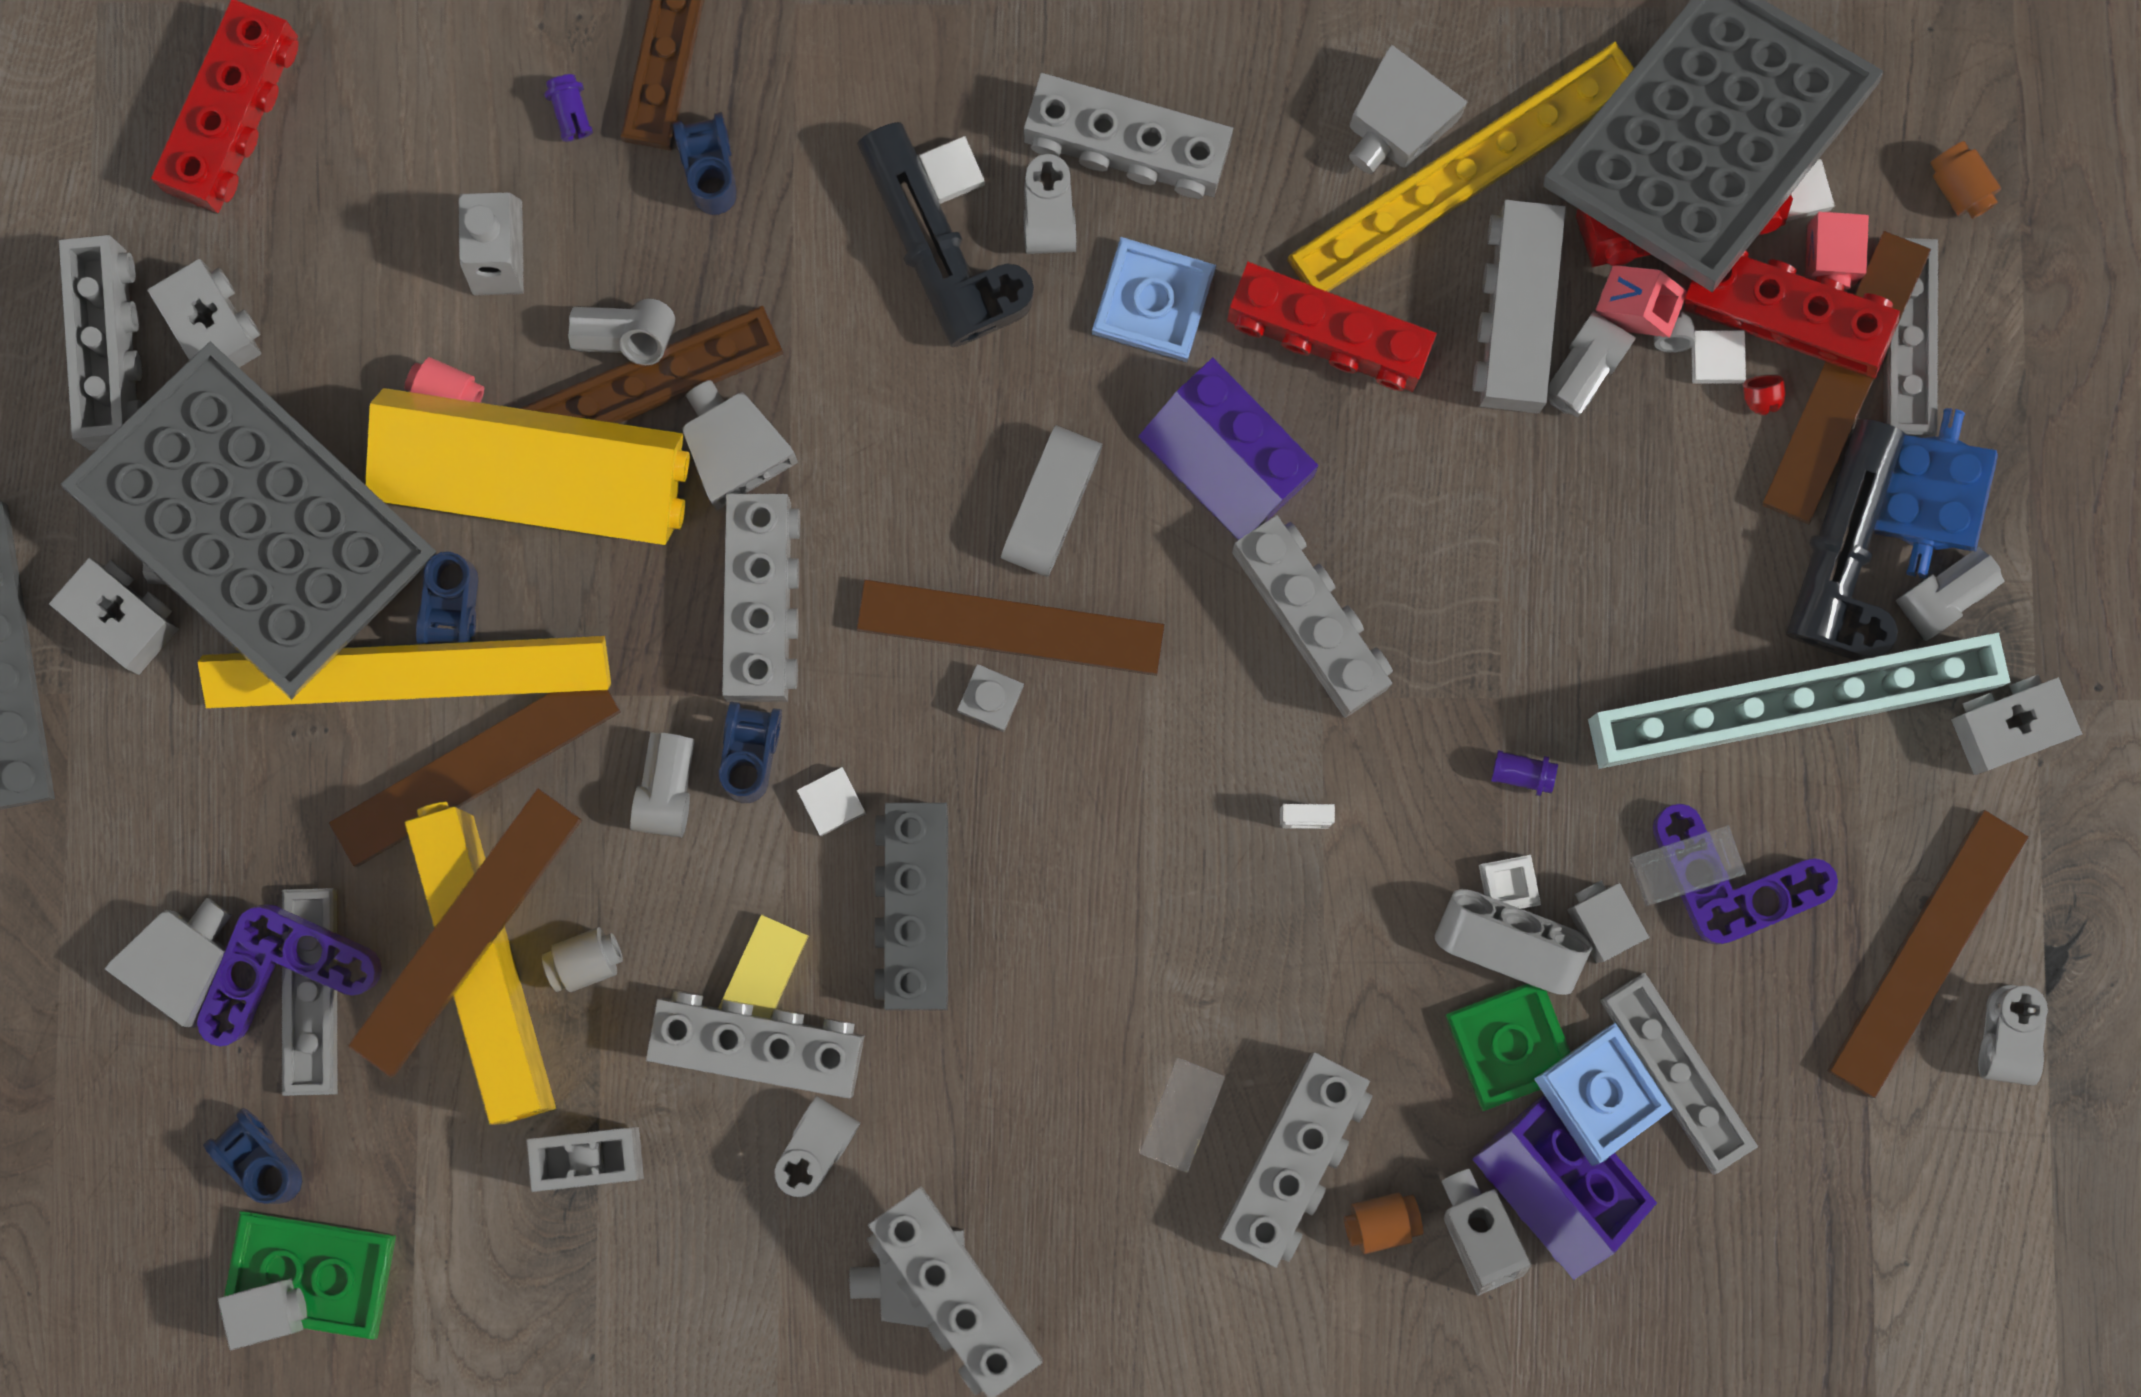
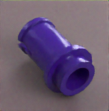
(568, 106)
(1525, 772)

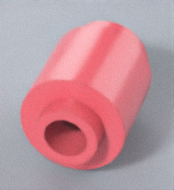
(442, 381)

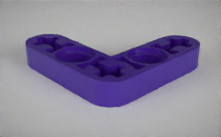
(1721, 895)
(263, 957)

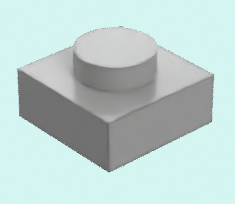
(990, 698)

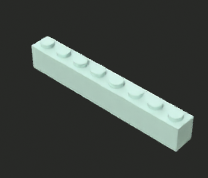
(1798, 700)

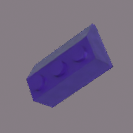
(1228, 450)
(1569, 1205)

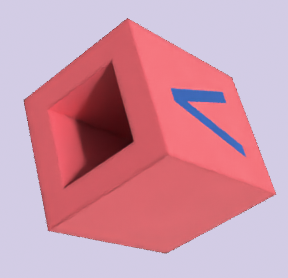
(1837, 247)
(1641, 300)

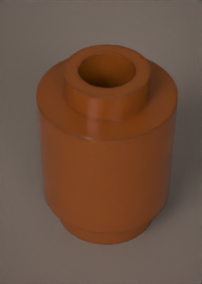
(1965, 180)
(1383, 1222)

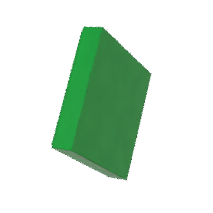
(1507, 1043)

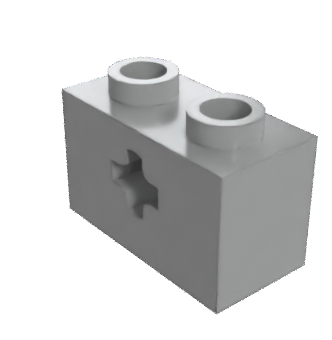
(191, 295)
(88, 603)
(2045, 721)
(585, 1159)

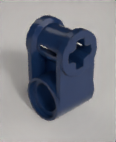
(706, 155)
(447, 607)
(752, 741)
(248, 1152)

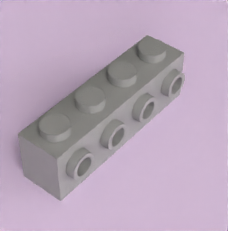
(1127, 136)
(1521, 306)
(99, 337)
(758, 598)
(1311, 616)
(754, 1046)
(1294, 1160)
(954, 1293)

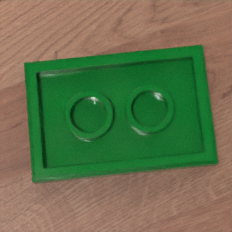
(334, 1266)

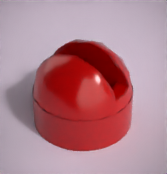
(1764, 393)

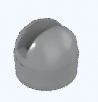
(1681, 338)

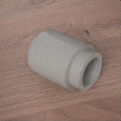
(582, 960)

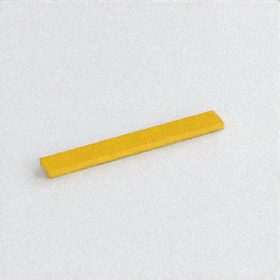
(1461, 172)
(420, 672)

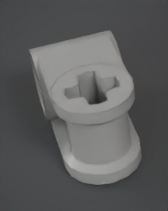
(1048, 214)
(2013, 1041)
(820, 1140)

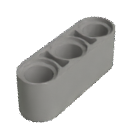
(1051, 501)
(1513, 941)

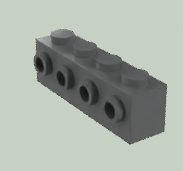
(915, 907)

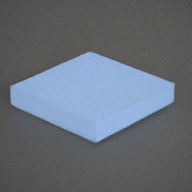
(1153, 299)
(1603, 1094)

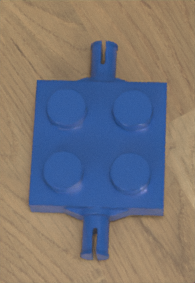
(1937, 493)

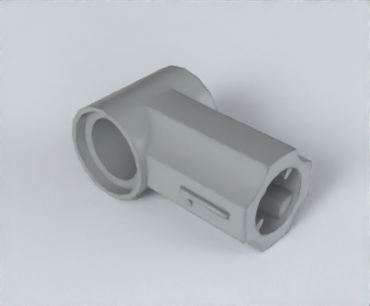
(635, 332)
(1592, 356)
(1941, 599)
(663, 799)

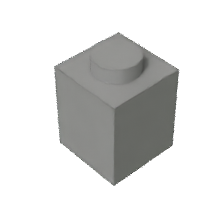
(1607, 920)
(262, 1313)

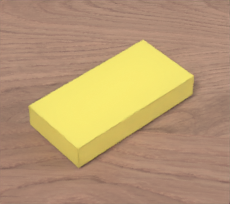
(766, 966)

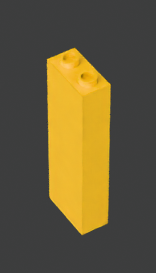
(525, 466)
(491, 996)

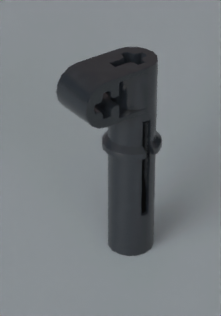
(957, 297)
(1824, 601)

